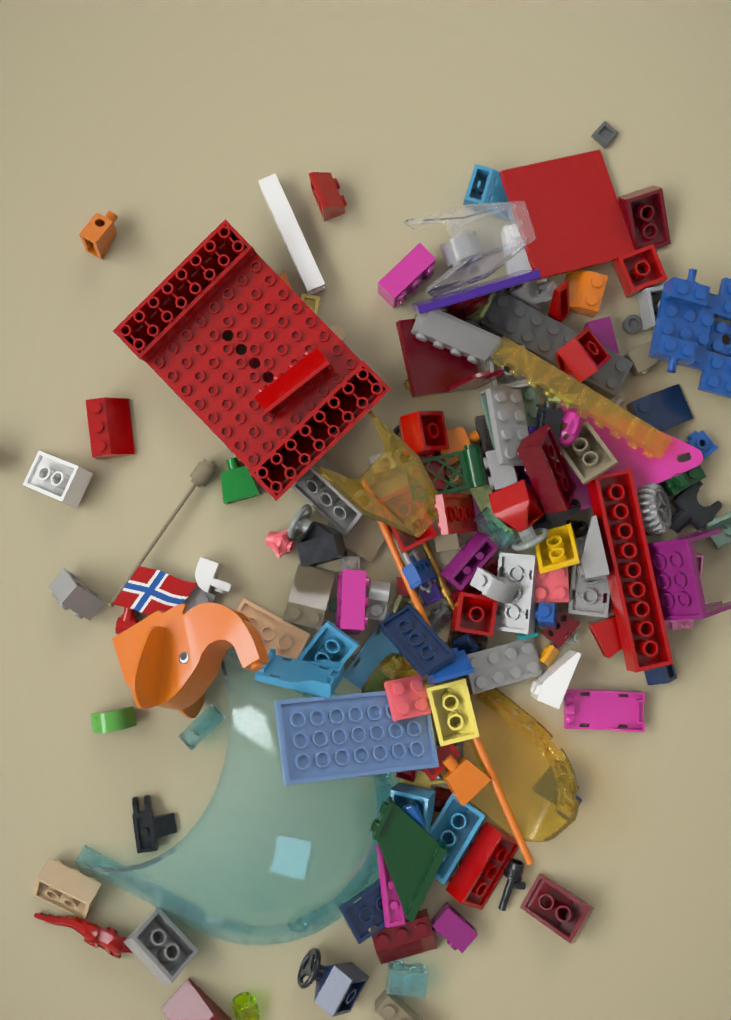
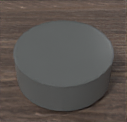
(632, 324)

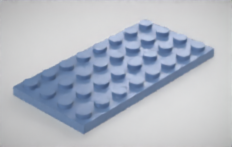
(349, 738)

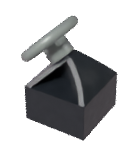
(318, 543)

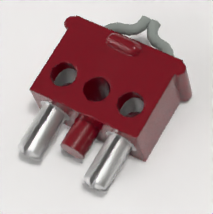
(563, 632)

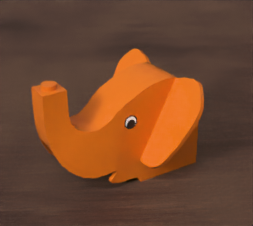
(178, 654)

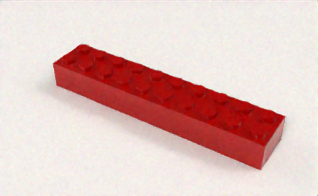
(631, 572)

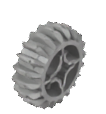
(654, 509)

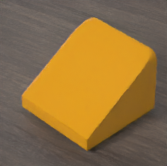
(548, 655)

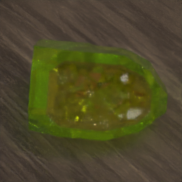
(245, 1007)

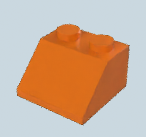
(585, 291)

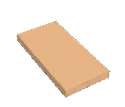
(274, 631)

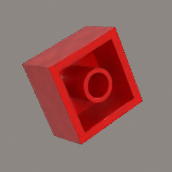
(639, 270)

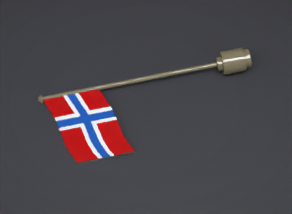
(152, 589)

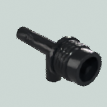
(514, 874)

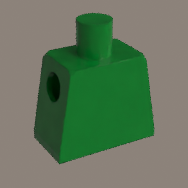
(237, 483)

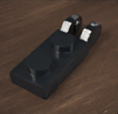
(143, 826)

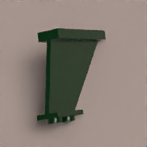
(408, 854)

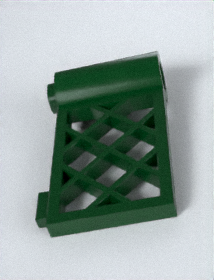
(471, 466)

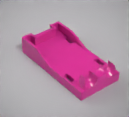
(604, 710)

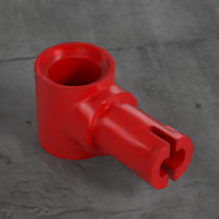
(126, 620)

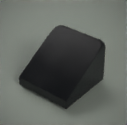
(164, 825)

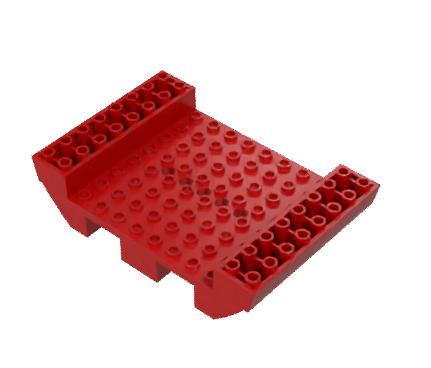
(182, 339)

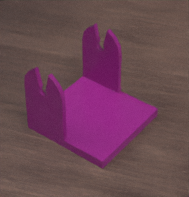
(679, 578)

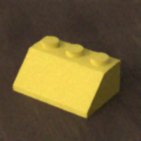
(452, 711)

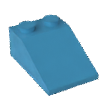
(329, 644)
(409, 795)

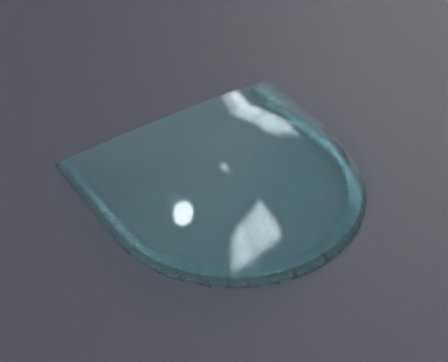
(264, 855)

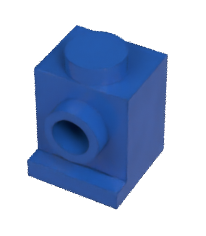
(695, 437)
(546, 614)

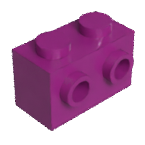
(454, 928)

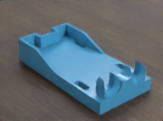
(371, 654)
(311, 677)

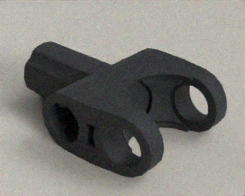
(690, 510)
(558, 519)

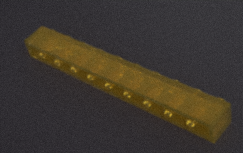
(580, 397)

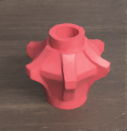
(280, 543)

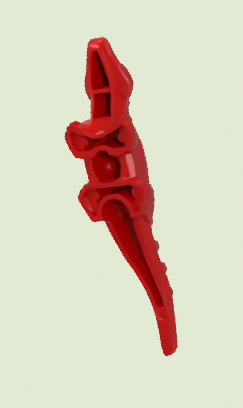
(93, 934)

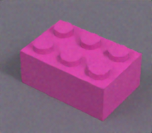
(407, 276)
(352, 601)

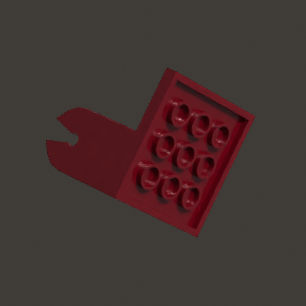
(436, 369)

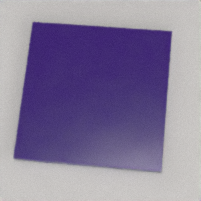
(476, 290)

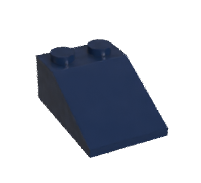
(662, 408)

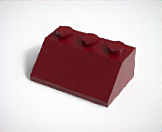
(405, 939)

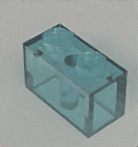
(407, 979)

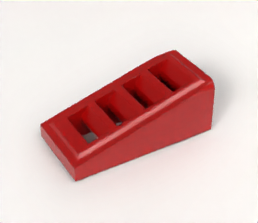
(560, 303)

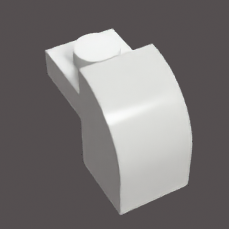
(206, 576)

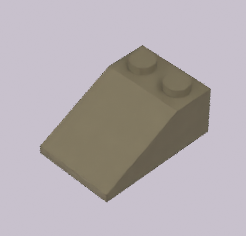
(588, 455)
(309, 596)

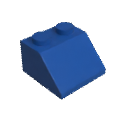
(458, 667)

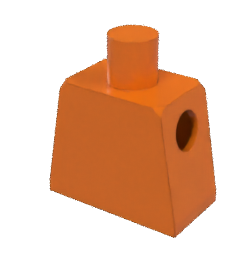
(99, 234)
(457, 440)
(463, 779)

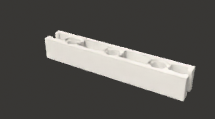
(292, 234)

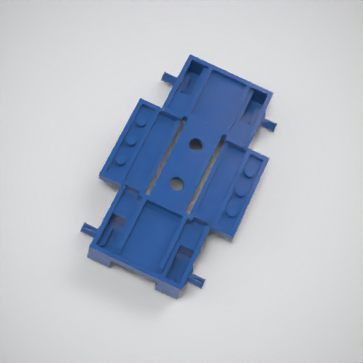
(688, 331)

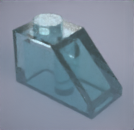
(495, 529)
(201, 727)

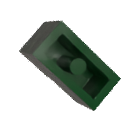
(682, 480)

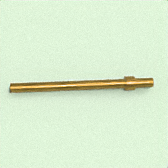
(445, 590)

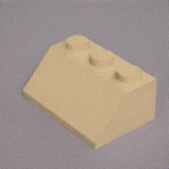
(66, 888)

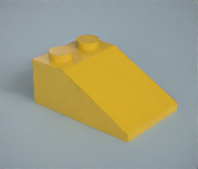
(557, 549)

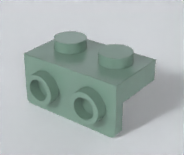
(722, 539)

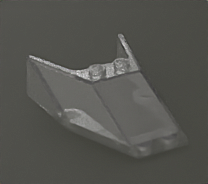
(481, 240)

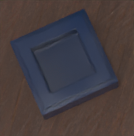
(465, 643)

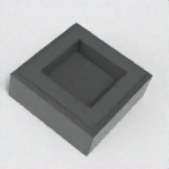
(604, 134)

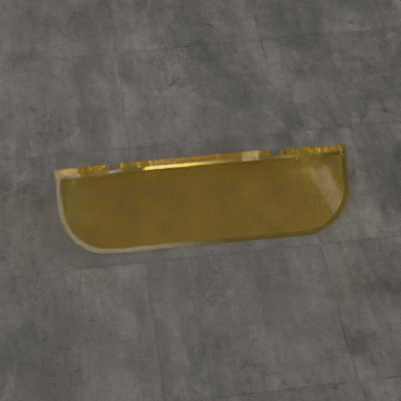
(526, 761)

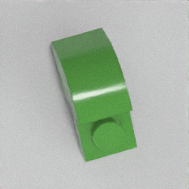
(113, 720)

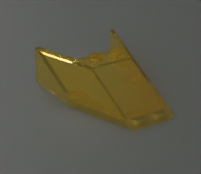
(392, 488)

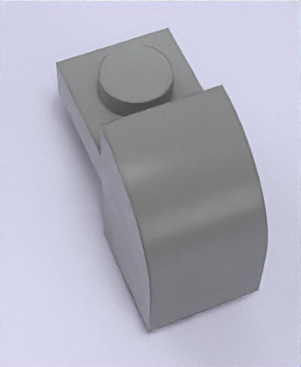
(532, 294)
(494, 587)
(378, 600)

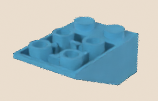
(485, 187)

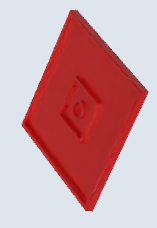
(570, 212)

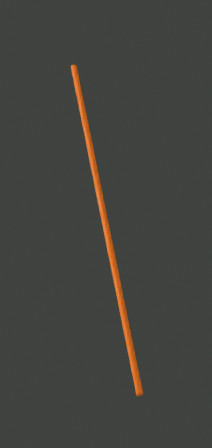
(477, 741)

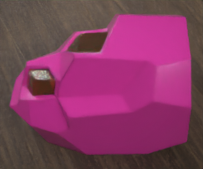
(570, 428)

